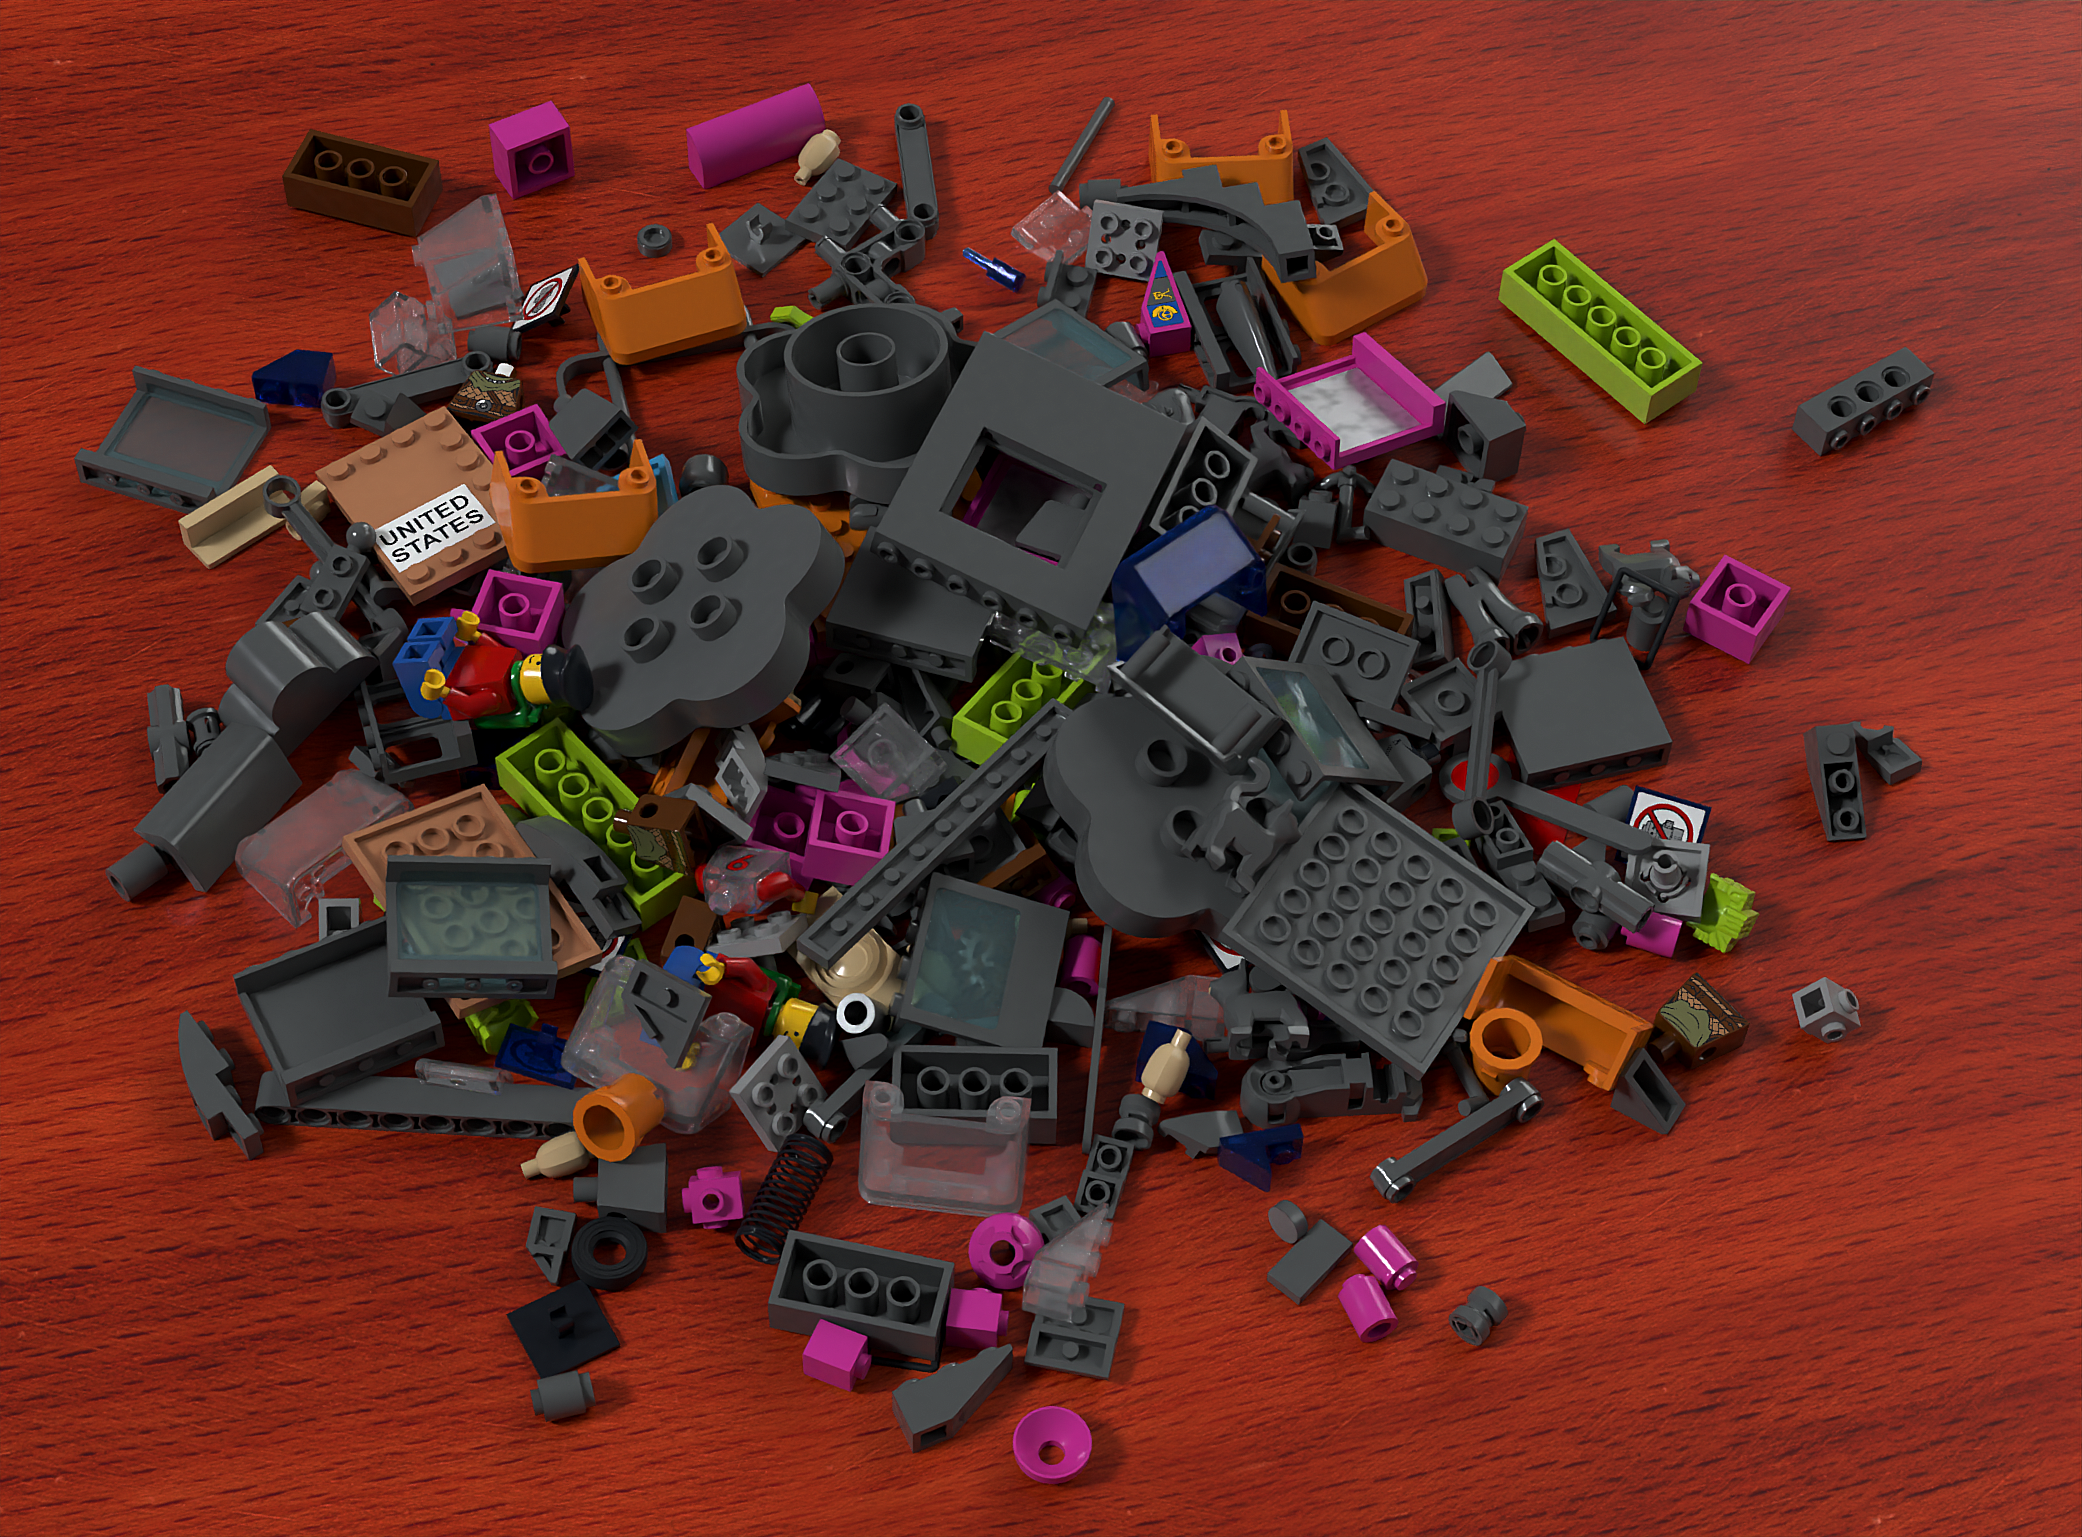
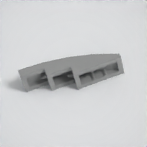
(741, 769)

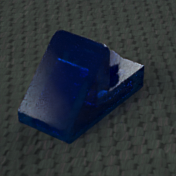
(1252, 1153)

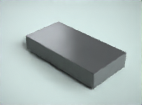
(1309, 1261)

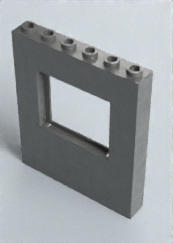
(1060, 428)

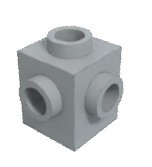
(1826, 1010)

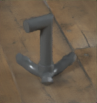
(1347, 481)
(1461, 1066)

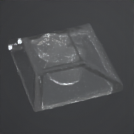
(889, 757)

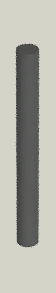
(1082, 145)

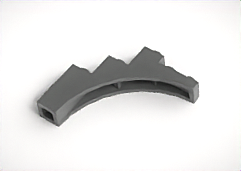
(1239, 211)

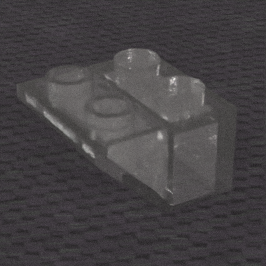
(406, 338)

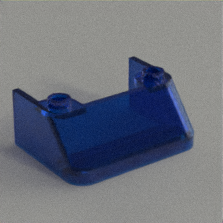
(1181, 571)

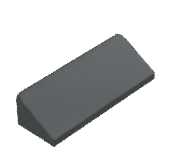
(1480, 377)
(1432, 623)

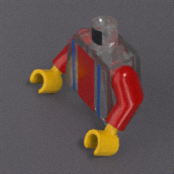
(750, 881)

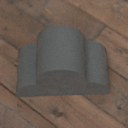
(292, 676)

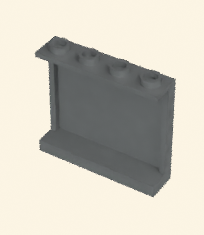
(905, 619)
(1580, 715)
(330, 1015)

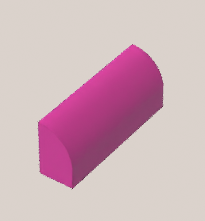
(754, 136)

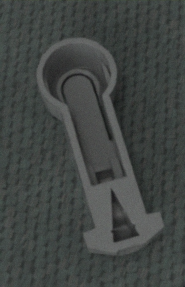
(1323, 1089)

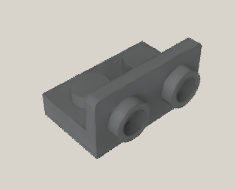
(1068, 284)

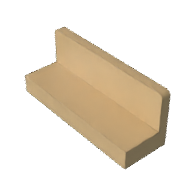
(231, 520)

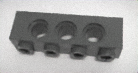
(1863, 401)

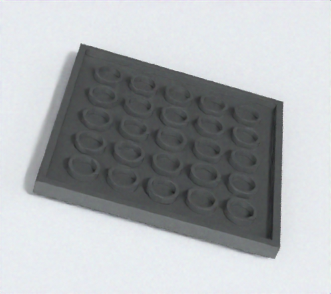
(1376, 925)

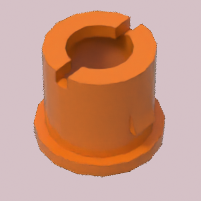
(1504, 1034)
(617, 1116)

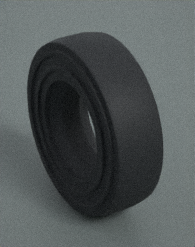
(609, 1276)

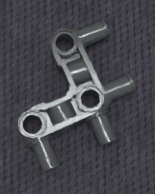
(866, 270)

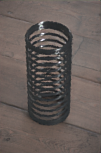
(760, 1231)

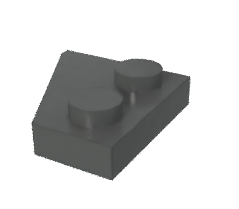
(666, 1007)

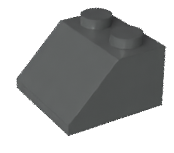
(1484, 435)

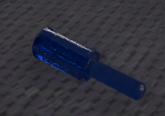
(997, 270)

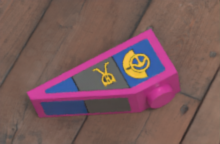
(1164, 320)

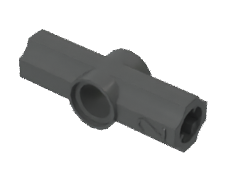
(168, 736)
(1595, 886)

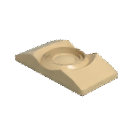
(865, 969)

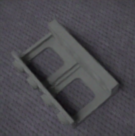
(1213, 343)
(453, 736)

